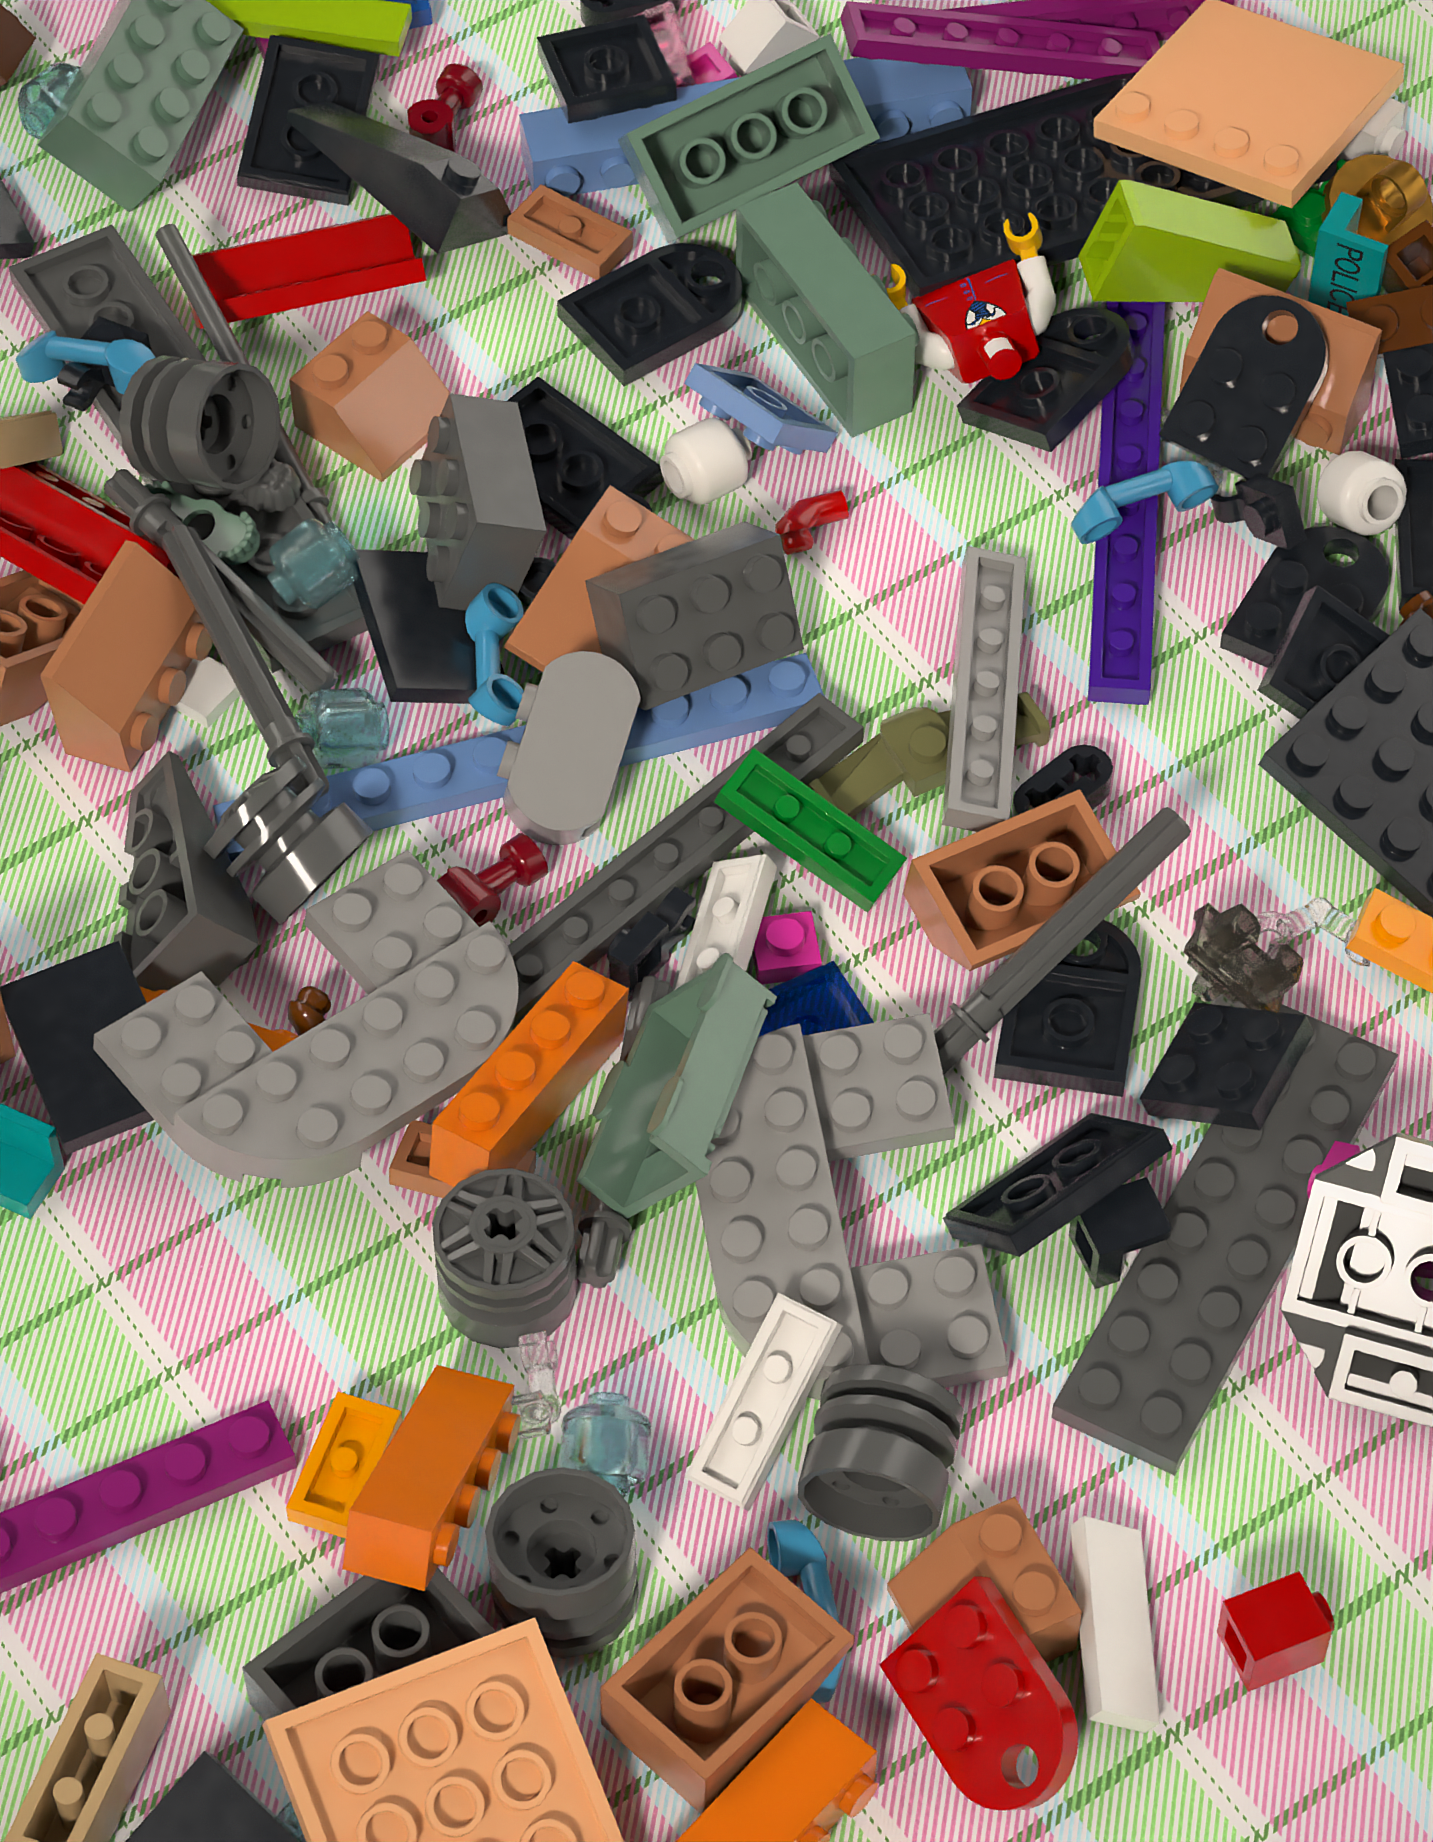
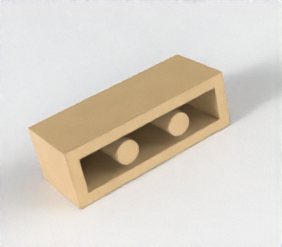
(95, 1756)

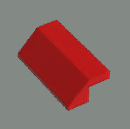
(310, 267)
(62, 530)

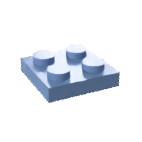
(765, 412)

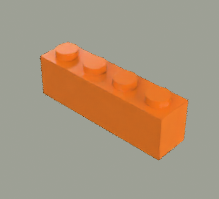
(530, 1077)
(431, 1478)
(794, 1785)

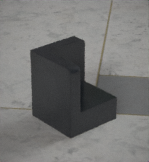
(1115, 1226)

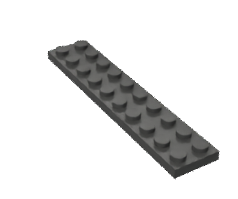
(103, 278)

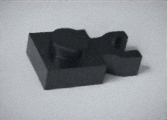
(647, 945)

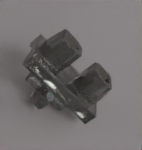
(1233, 965)

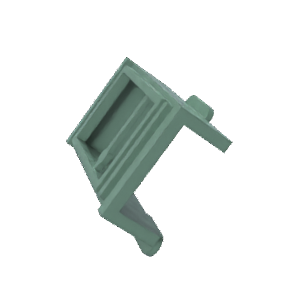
(674, 1089)

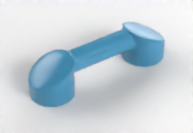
(48, 354)
(1184, 481)
(488, 621)
(798, 1552)

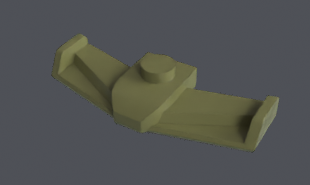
(910, 750)

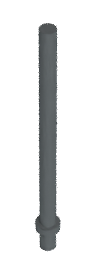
(230, 350)

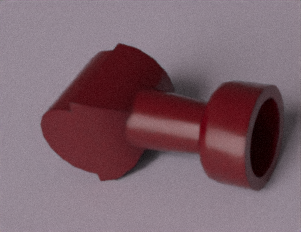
(434, 119)
(479, 892)

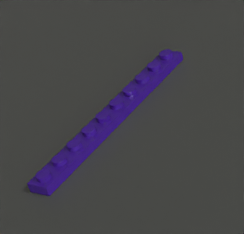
(1126, 557)

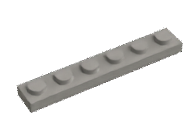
(984, 690)

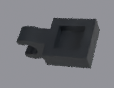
(88, 379)
(1266, 508)

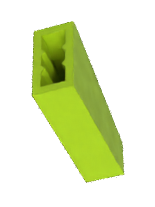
(1171, 244)

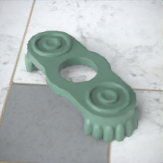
(233, 536)

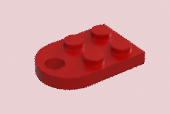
(984, 1698)

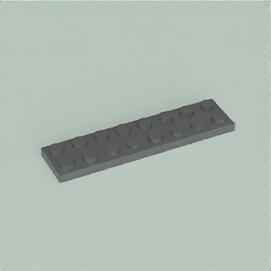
(1232, 1236)

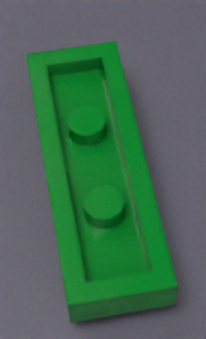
(810, 830)

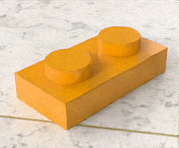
(1395, 938)
(341, 1462)

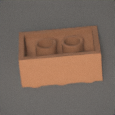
(1350, 368)
(124, 661)
(1006, 881)

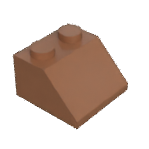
(369, 396)
(1007, 1550)

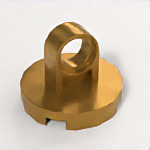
(1391, 195)

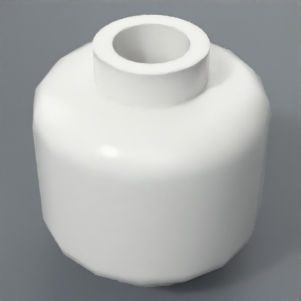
(705, 461)
(1361, 493)

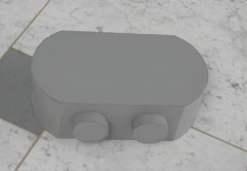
(569, 747)

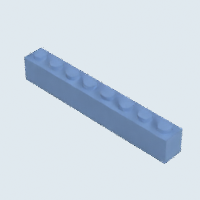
(589, 158)

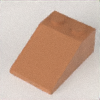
(561, 613)
(31, 629)
(722, 1678)

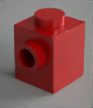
(1275, 1630)

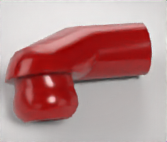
(808, 514)

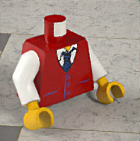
(986, 319)

